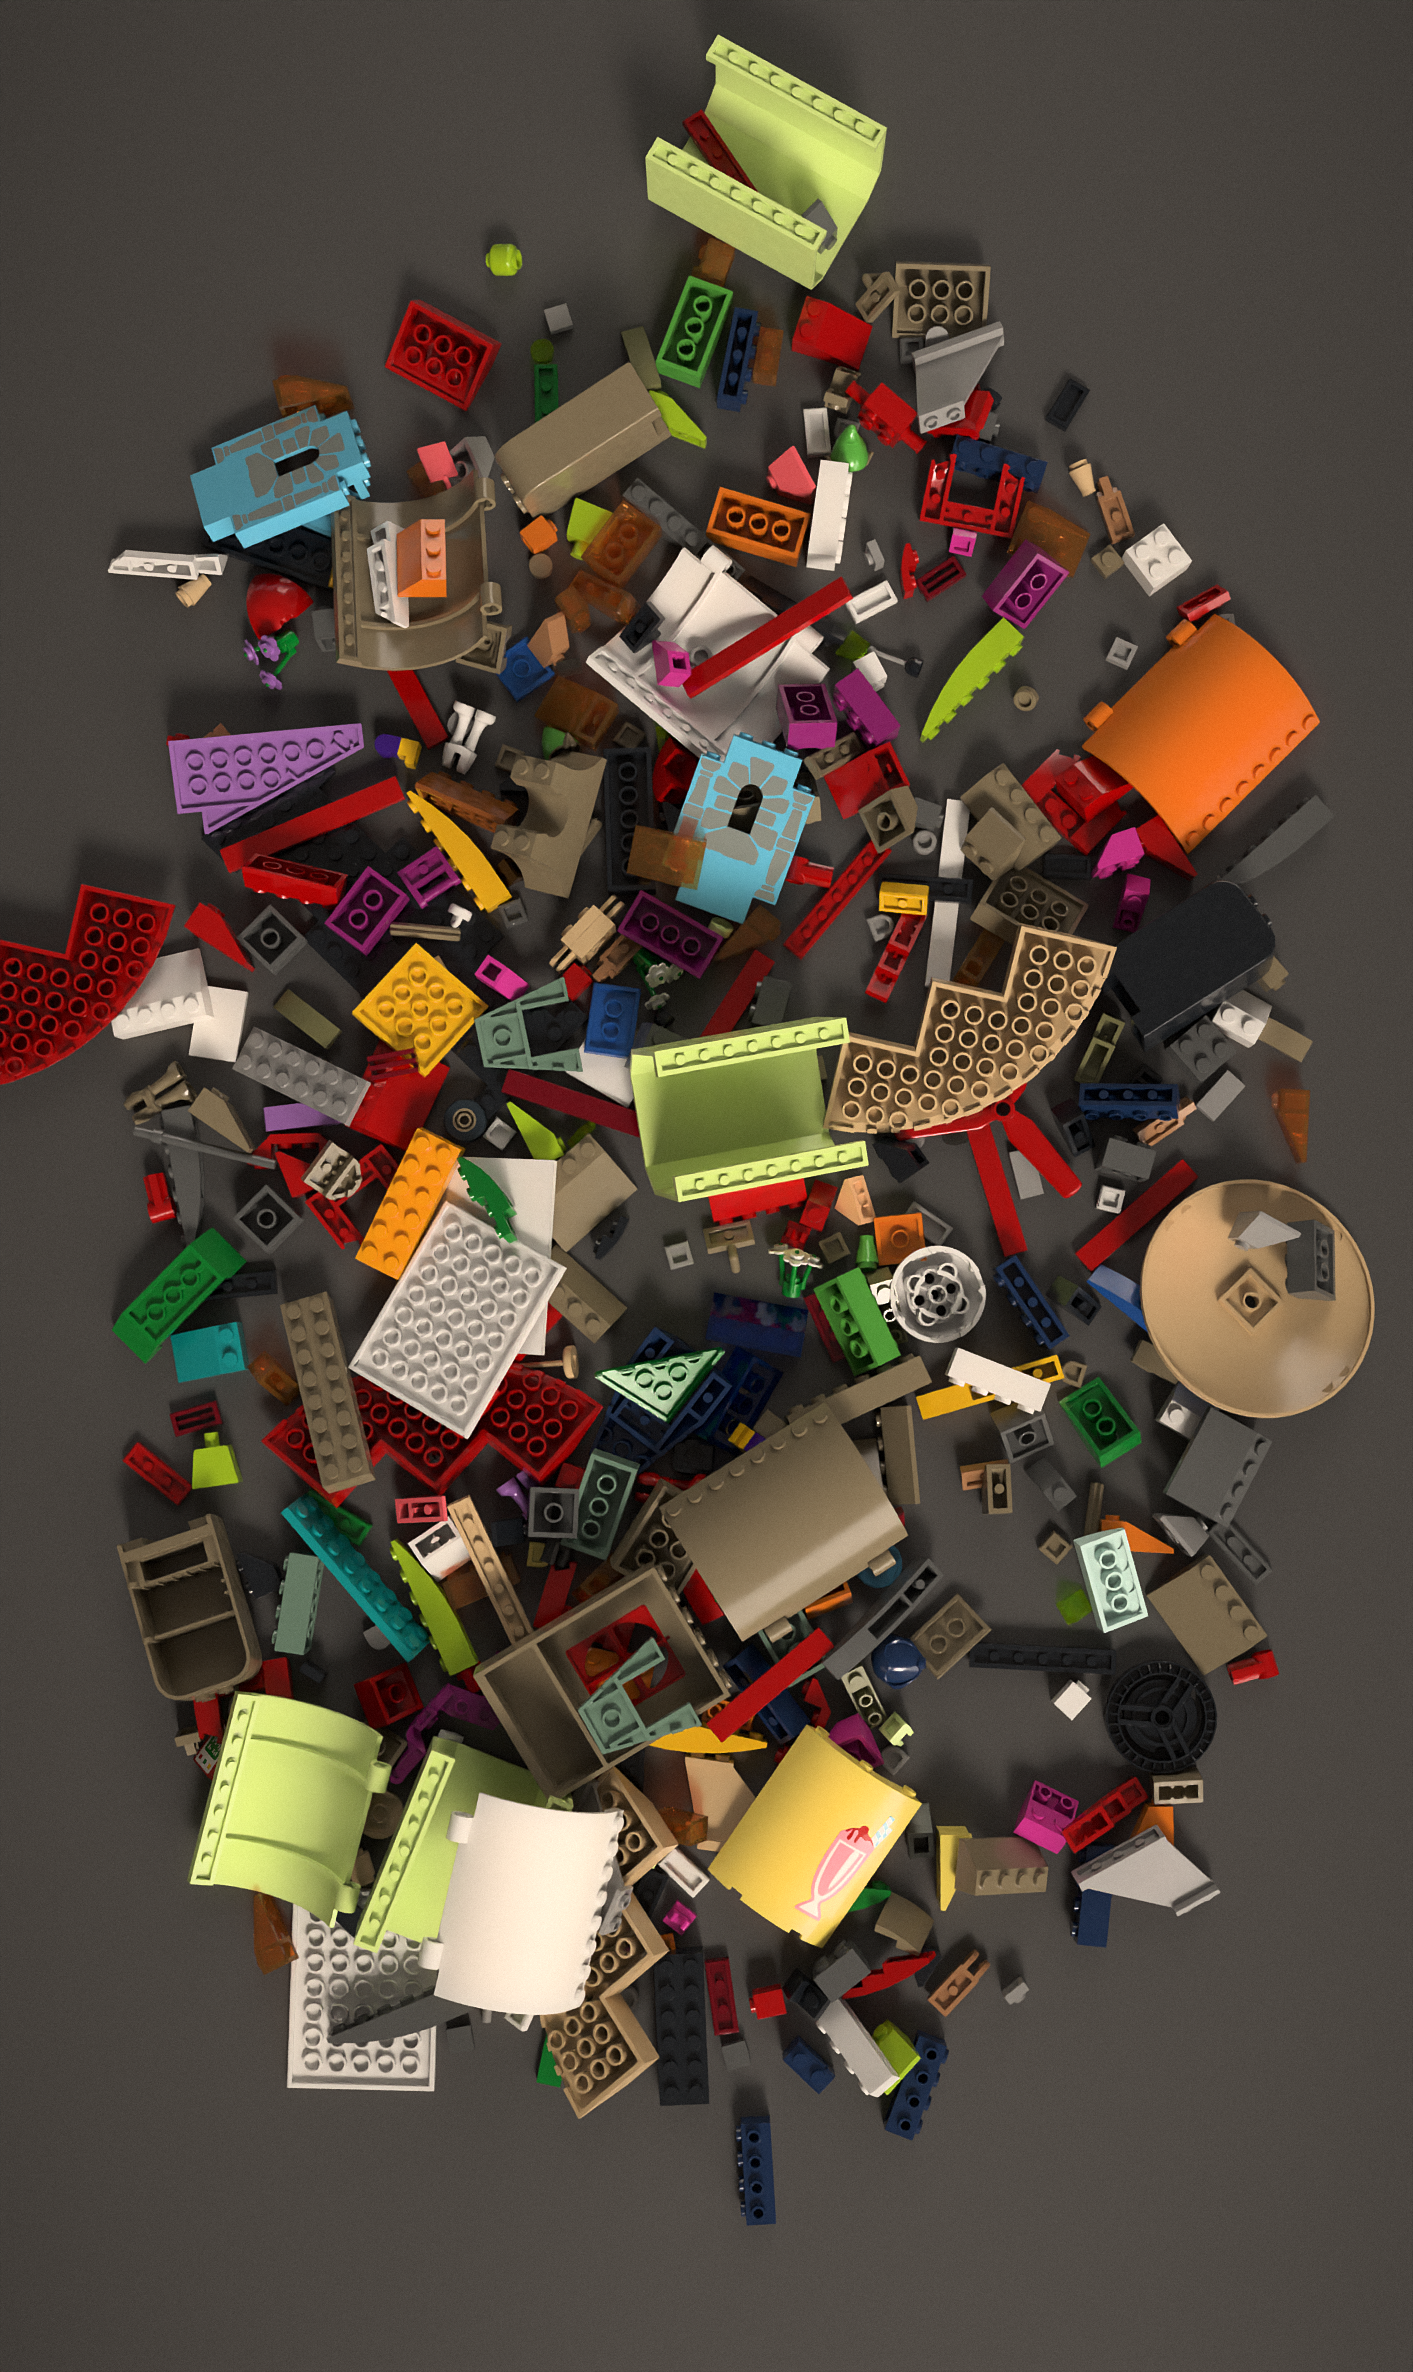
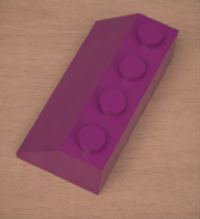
(670, 934)

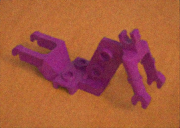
(456, 1703)

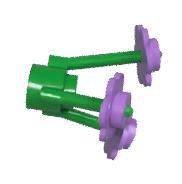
(271, 649)

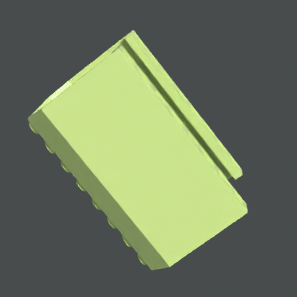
(793, 150)
(737, 1109)
(420, 1859)

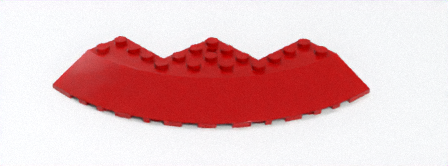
(71, 997)
(530, 1423)

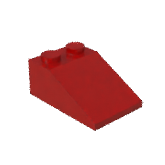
(831, 334)
(1091, 787)
(210, 926)

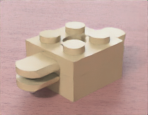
(588, 934)

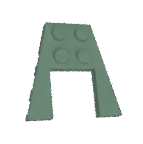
(504, 1035)
(612, 1715)

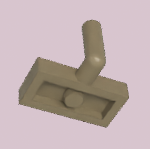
(879, 294)
(729, 1238)

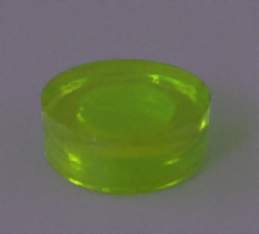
(542, 351)

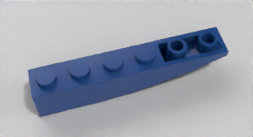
(1119, 1291)

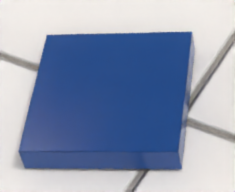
(523, 671)

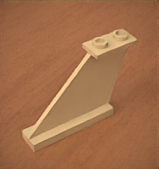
(719, 1794)

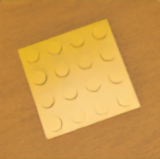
(420, 1008)

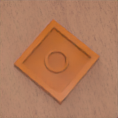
(898, 1237)

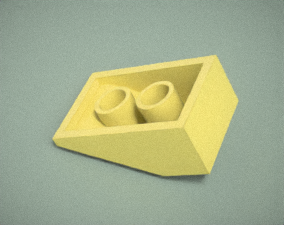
(946, 1861)

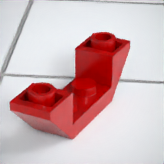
(285, 1142)
(814, 1695)

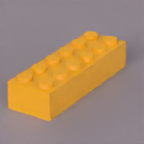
(410, 1203)

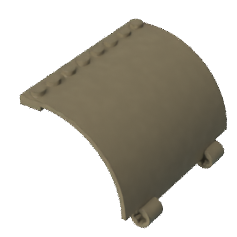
(438, 626)
(786, 1524)

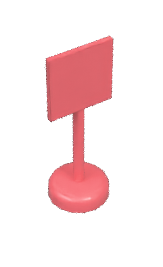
(438, 463)

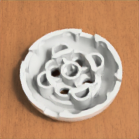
(962, 1307)

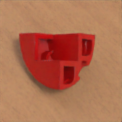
(273, 602)
(673, 772)

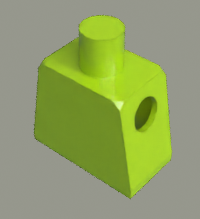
(584, 525)
(214, 1464)

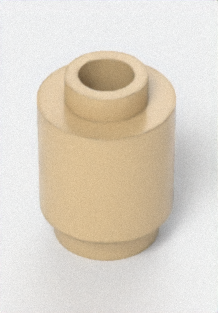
(363, 1868)

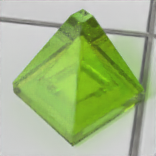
(853, 647)

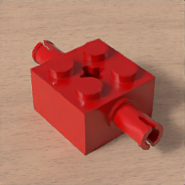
(886, 416)

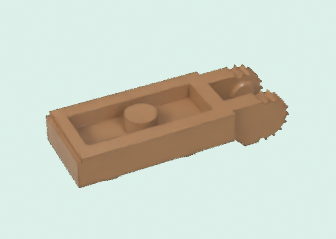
(957, 1984)

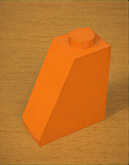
(1155, 1814)

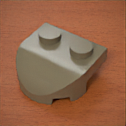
(334, 1172)

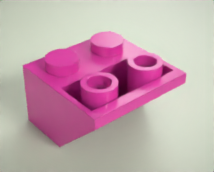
(1119, 852)
(1044, 1816)

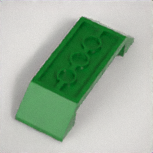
(177, 1293)

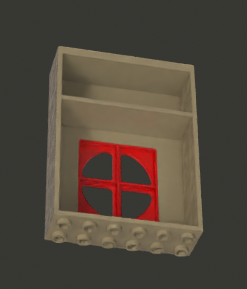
(544, 1678)

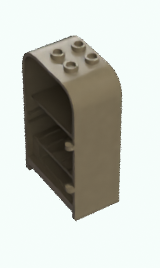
(581, 443)
(192, 1611)

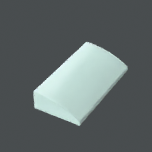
(1110, 1578)

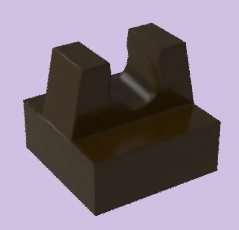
(510, 870)

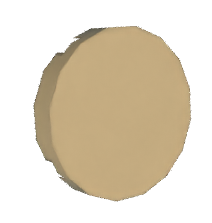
(383, 1815)

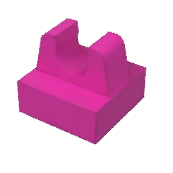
(962, 542)
(679, 1917)

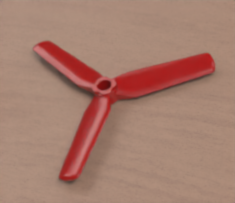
(1021, 1133)

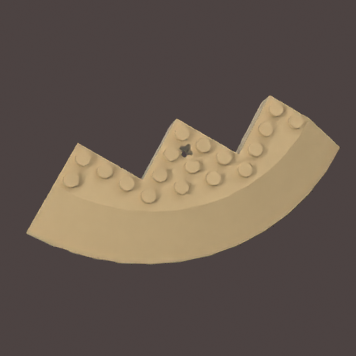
(979, 1047)
(601, 2042)

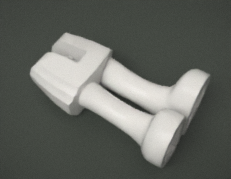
(455, 746)

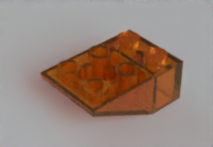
(578, 711)

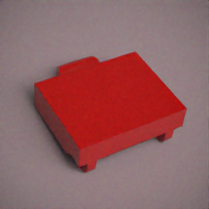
(976, 414)

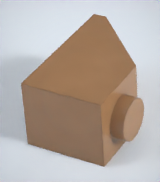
(550, 640)

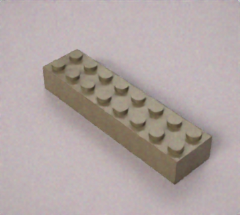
(327, 1392)

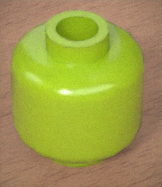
(504, 259)

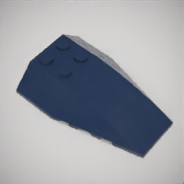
(639, 1434)

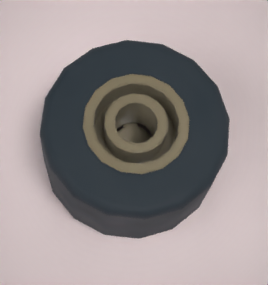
(465, 1121)

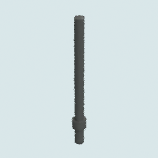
(159, 1136)

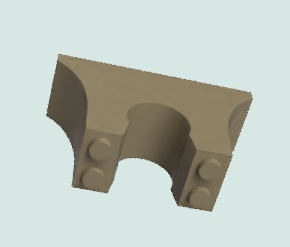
(557, 818)

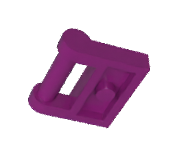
(423, 871)

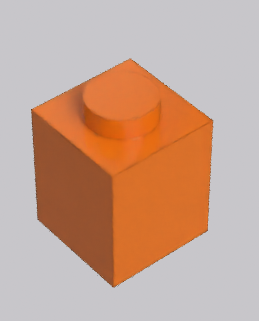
(539, 535)

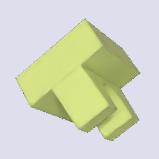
(895, 1729)

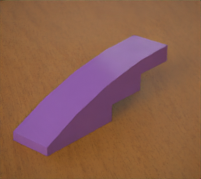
(294, 1117)

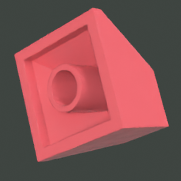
(791, 478)

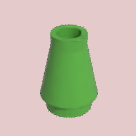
(866, 1254)

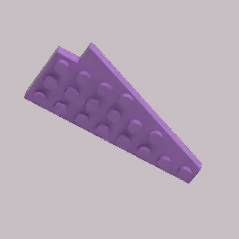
(243, 771)

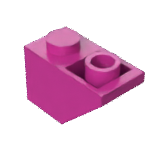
(671, 663)
(1132, 903)
(501, 979)

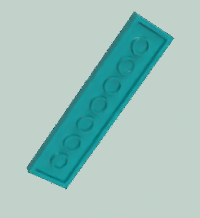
(356, 1576)

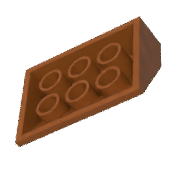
(465, 802)

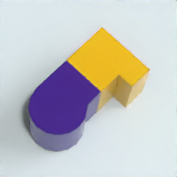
(401, 748)
(745, 1438)

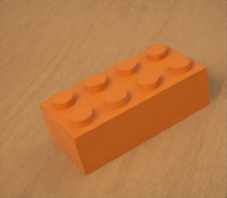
(758, 526)

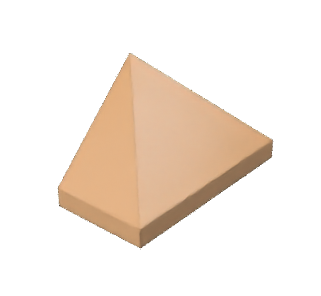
(855, 1201)

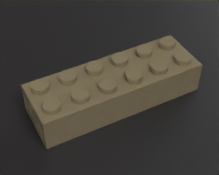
(869, 1391)

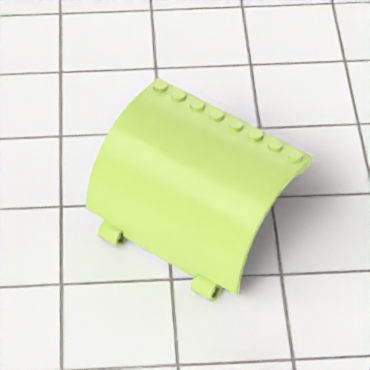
(289, 1803)

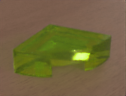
(586, 1129)

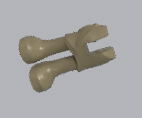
(182, 1091)

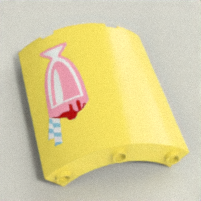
(814, 1837)

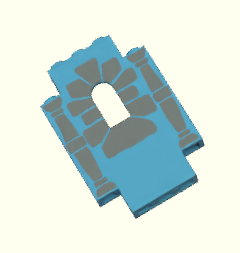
(250, 498)
(735, 862)

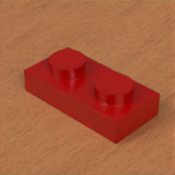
(1203, 603)

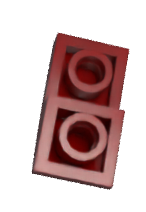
(908, 565)

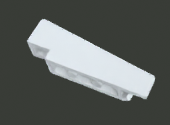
(167, 564)
(383, 574)

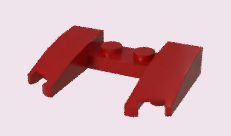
(940, 511)
(1072, 827)
(375, 1164)
(553, 1605)
(274, 1677)

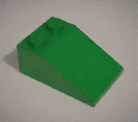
(1100, 1422)

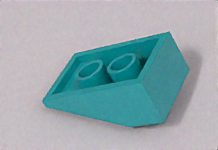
(210, 1352)

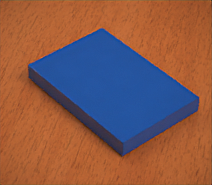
(612, 1020)

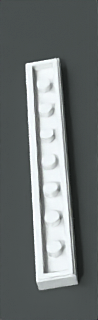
(946, 914)

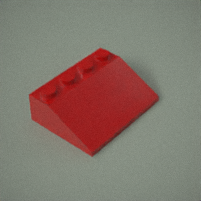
(442, 354)
(397, 1104)

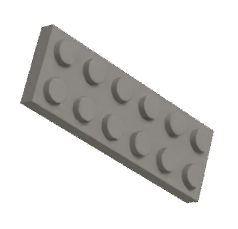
(301, 1076)

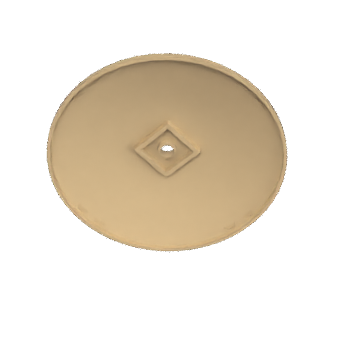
(1264, 1357)

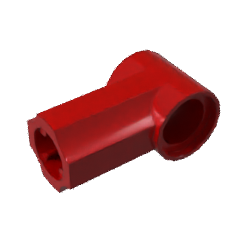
(804, 871)
(160, 1204)
(1259, 1665)

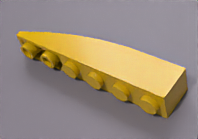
(463, 855)
(958, 1397)
(703, 1740)

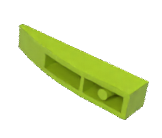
(973, 673)
(437, 1614)

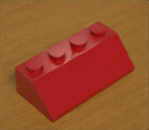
(294, 880)
(757, 1199)

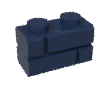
(808, 2064)

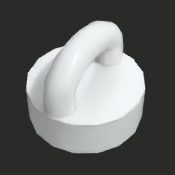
(459, 914)

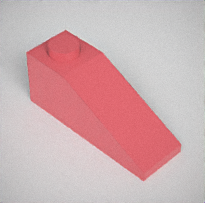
(421, 1509)

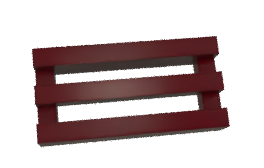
(924, 589)
(373, 1067)
(216, 1412)

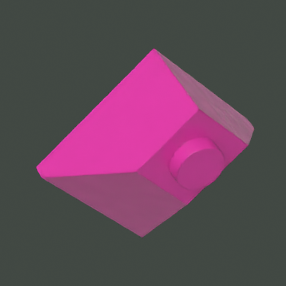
(857, 1740)

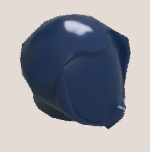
(897, 1661)

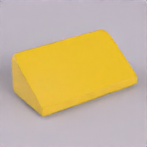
(903, 898)

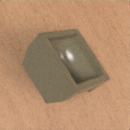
(491, 652)

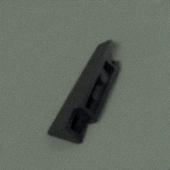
(780, 603)

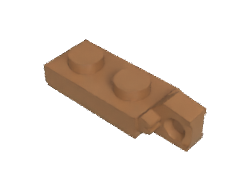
(1113, 512)
(616, 958)
(1154, 1130)

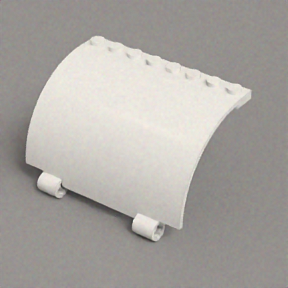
(711, 611)
(522, 1906)

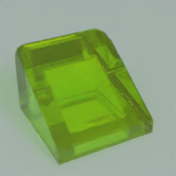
(1074, 1607)

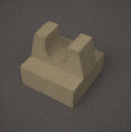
(189, 1738)

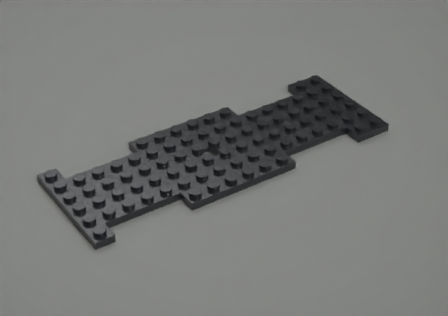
(350, 853)

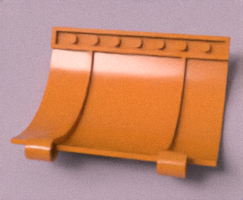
(1202, 726)

